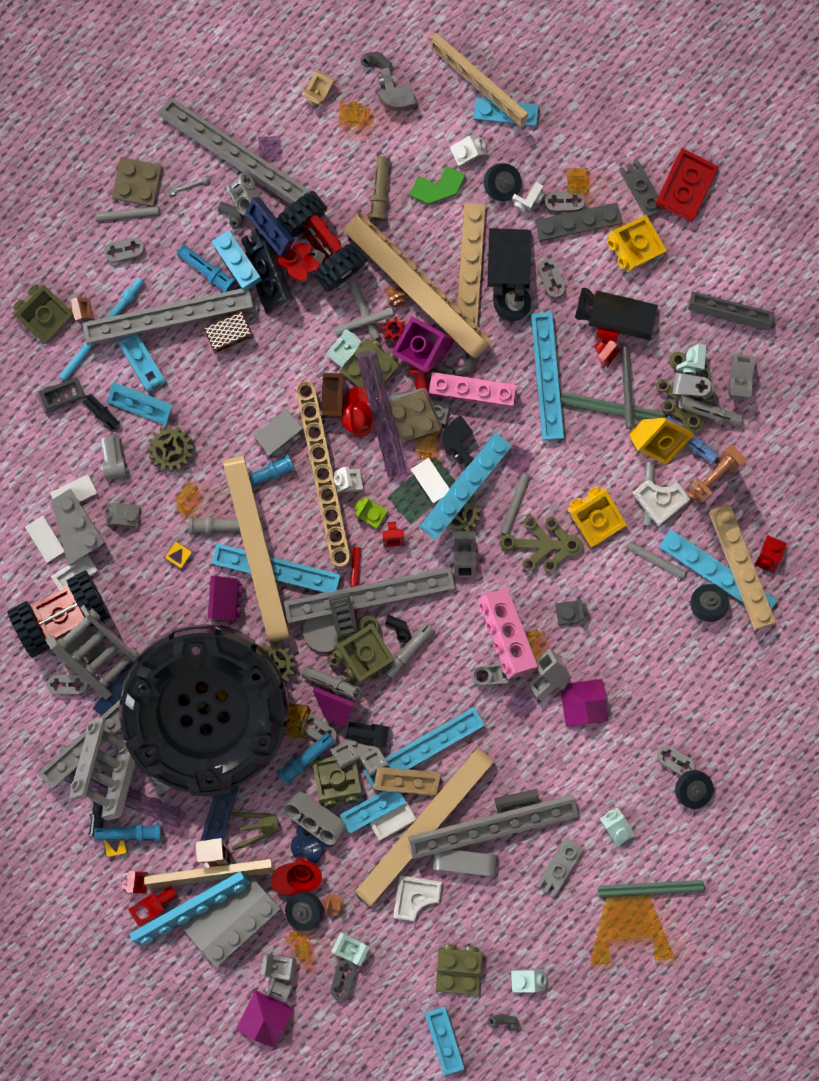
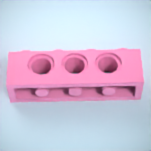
(472, 390)
(509, 622)

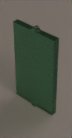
(412, 499)

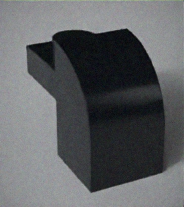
(453, 436)

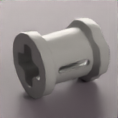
(279, 990)

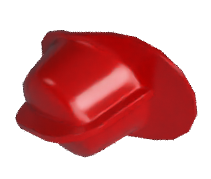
(357, 413)
(296, 877)

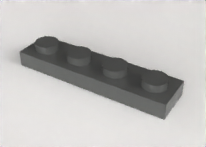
(578, 221)
(730, 311)

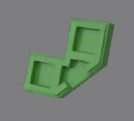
(430, 192)

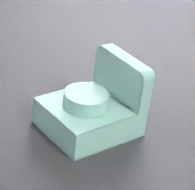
(694, 360)

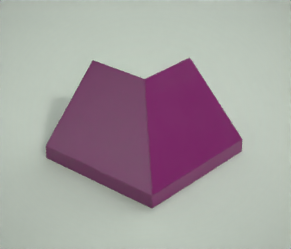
(584, 703)
(334, 707)
(264, 1019)

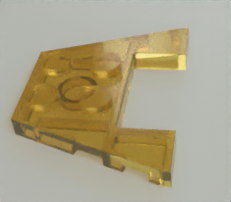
(629, 919)

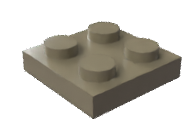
(137, 182)
(414, 415)

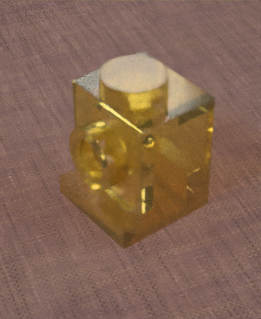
(353, 114)

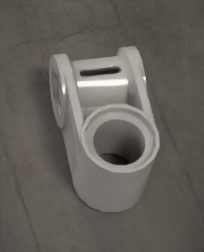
(243, 192)
(689, 386)
(494, 675)

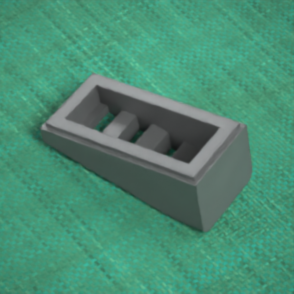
(56, 405)
(347, 626)

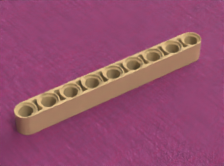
(417, 285)
(319, 464)
(256, 549)
(428, 820)

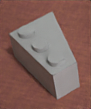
(75, 527)

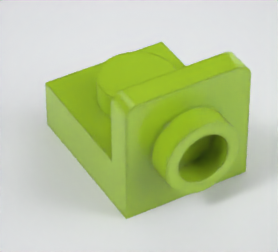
(370, 512)

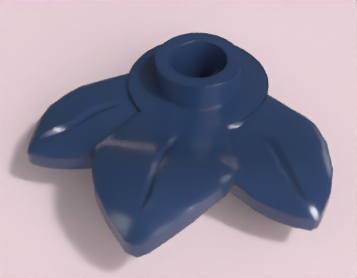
(309, 845)

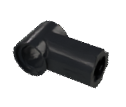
(372, 734)

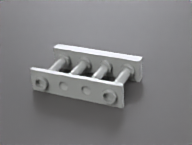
(88, 671)
(122, 771)

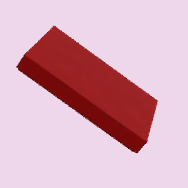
(686, 185)

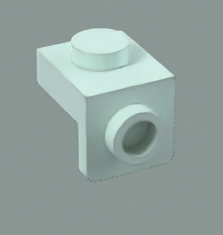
(344, 348)
(617, 826)
(350, 949)
(528, 980)

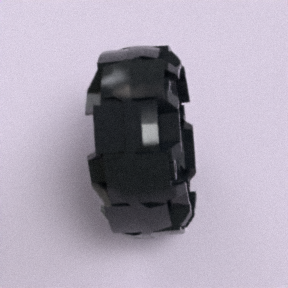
(183, 751)

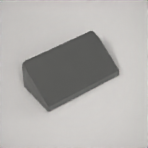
(516, 801)

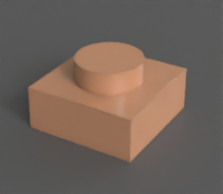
(81, 309)

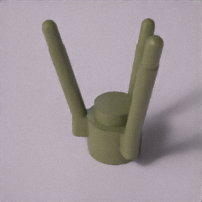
(267, 824)

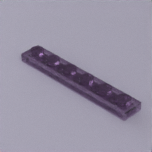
(381, 413)
(136, 800)

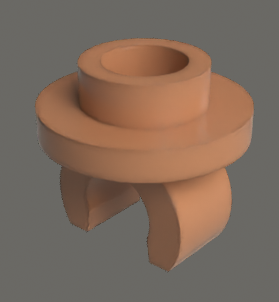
(396, 296)
(333, 904)

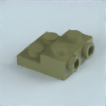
(41, 312)
(387, 362)
(362, 653)
(336, 784)
(458, 969)

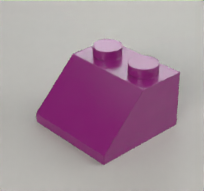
(422, 345)
(224, 599)

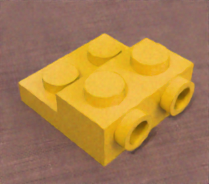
(635, 243)
(596, 516)

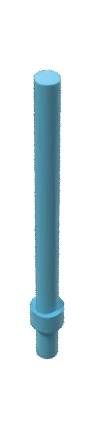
(127, 297)

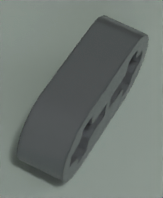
(338, 978)

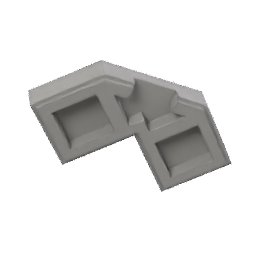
(351, 752)

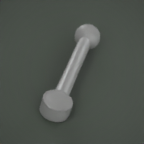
(172, 191)

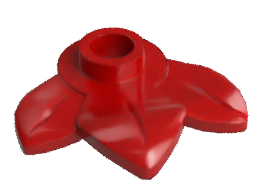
(301, 261)

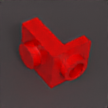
(770, 554)

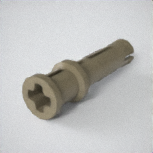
(379, 196)

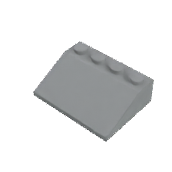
(231, 922)

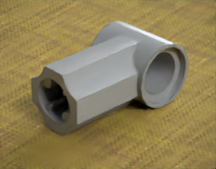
(113, 462)

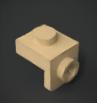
(318, 88)

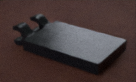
(509, 261)
(274, 287)
(617, 313)

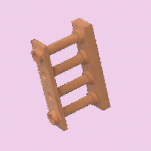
(729, 461)

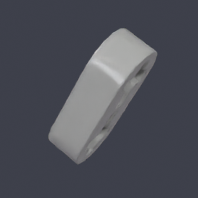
(564, 207)
(125, 255)
(556, 276)
(66, 679)
(321, 725)
(678, 756)

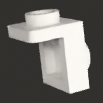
(468, 149)
(534, 196)
(348, 480)

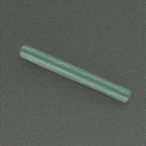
(607, 407)
(650, 888)

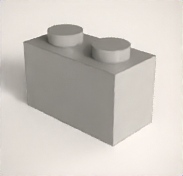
(279, 433)

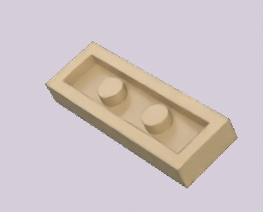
(406, 781)

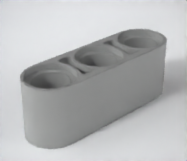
(315, 818)
(465, 862)

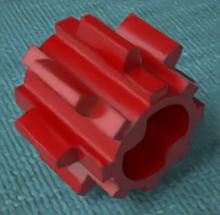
(388, 332)

